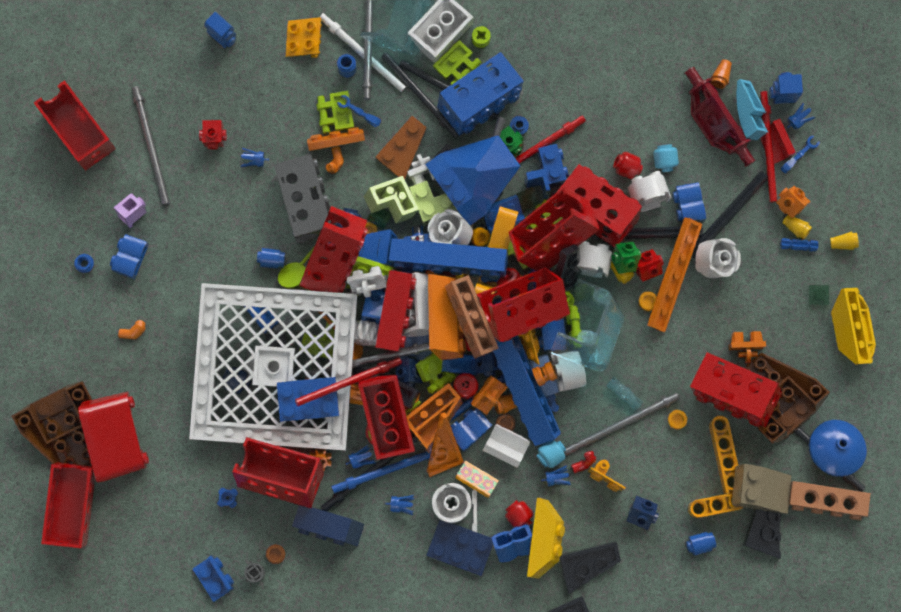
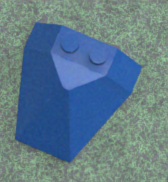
(474, 175)

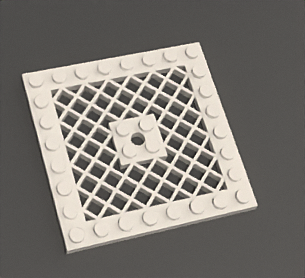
(205, 365)

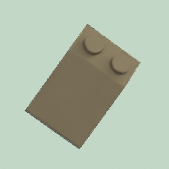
(761, 489)

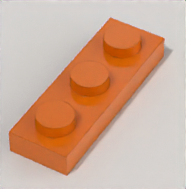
(335, 138)

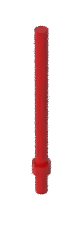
(567, 129)
(768, 148)
(382, 367)

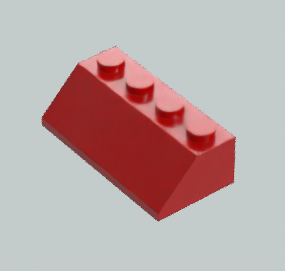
(395, 310)
(386, 416)

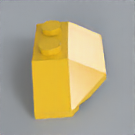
(853, 326)
(546, 539)

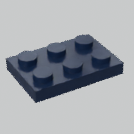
(460, 547)

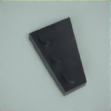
(567, 266)
(764, 533)
(587, 563)

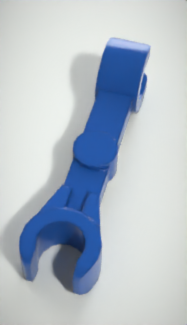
(372, 120)
(790, 163)

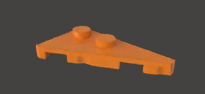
(445, 450)

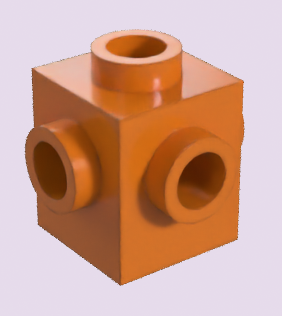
(792, 201)

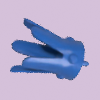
(797, 120)
(257, 157)
(359, 458)
(555, 477)
(399, 504)

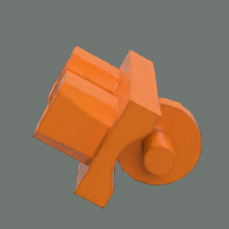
(738, 343)
(489, 394)

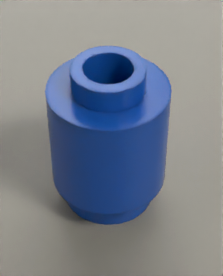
(346, 60)
(271, 258)
(701, 543)

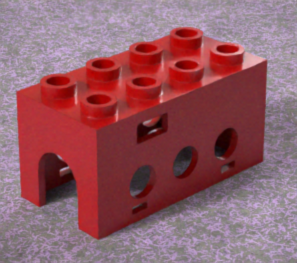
(75, 127)
(602, 199)
(546, 239)
(341, 256)
(529, 308)
(735, 390)
(279, 474)
(68, 505)

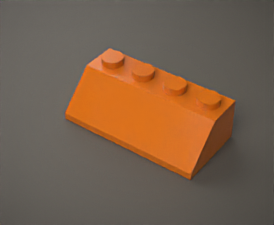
(444, 327)

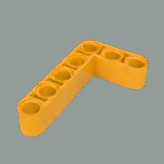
(499, 239)
(725, 473)

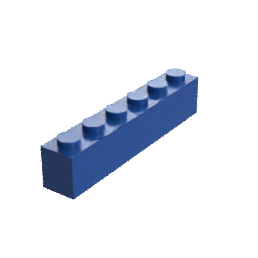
(448, 258)
(525, 391)

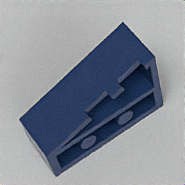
(328, 525)

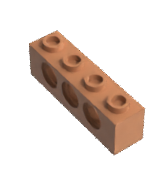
(471, 316)
(859, 500)

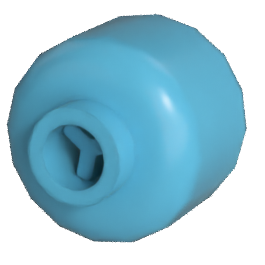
(666, 157)
(551, 453)

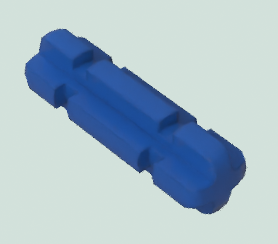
(799, 244)

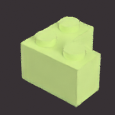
(393, 195)
(429, 205)

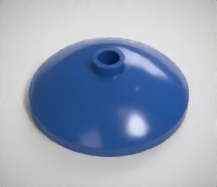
(832, 457)

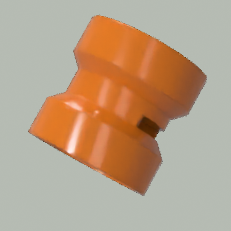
(544, 373)

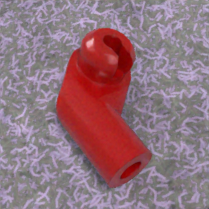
(584, 464)

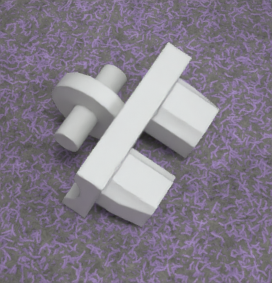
(416, 174)
(366, 282)

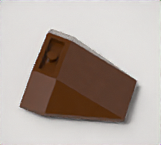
(799, 397)
(55, 425)

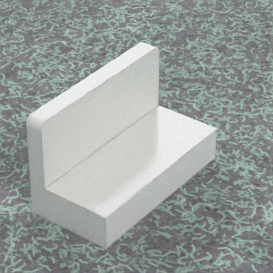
(506, 445)

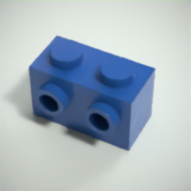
(786, 88)
(550, 159)

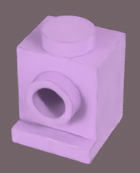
(130, 209)

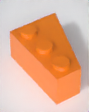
(425, 418)

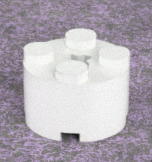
(649, 191)
(449, 228)
(717, 258)
(594, 260)
(569, 373)
(445, 494)

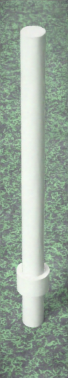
(336, 29)

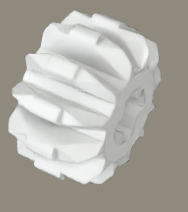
(366, 333)

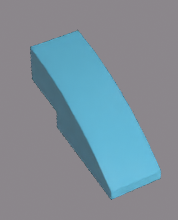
(750, 110)

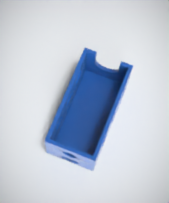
(481, 97)

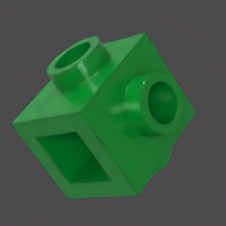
(512, 140)
(626, 257)

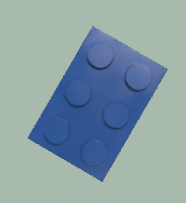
(322, 407)

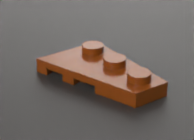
(401, 149)

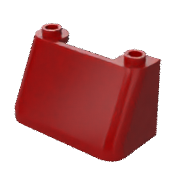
(111, 436)

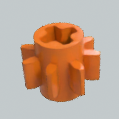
(323, 455)

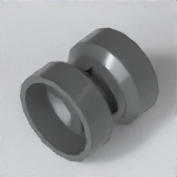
(257, 572)

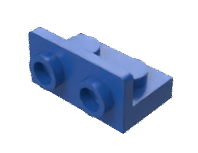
(509, 203)
(213, 578)

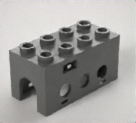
(308, 189)

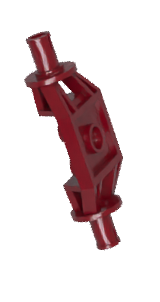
(715, 119)

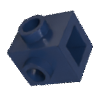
(487, 365)
(408, 373)
(642, 513)

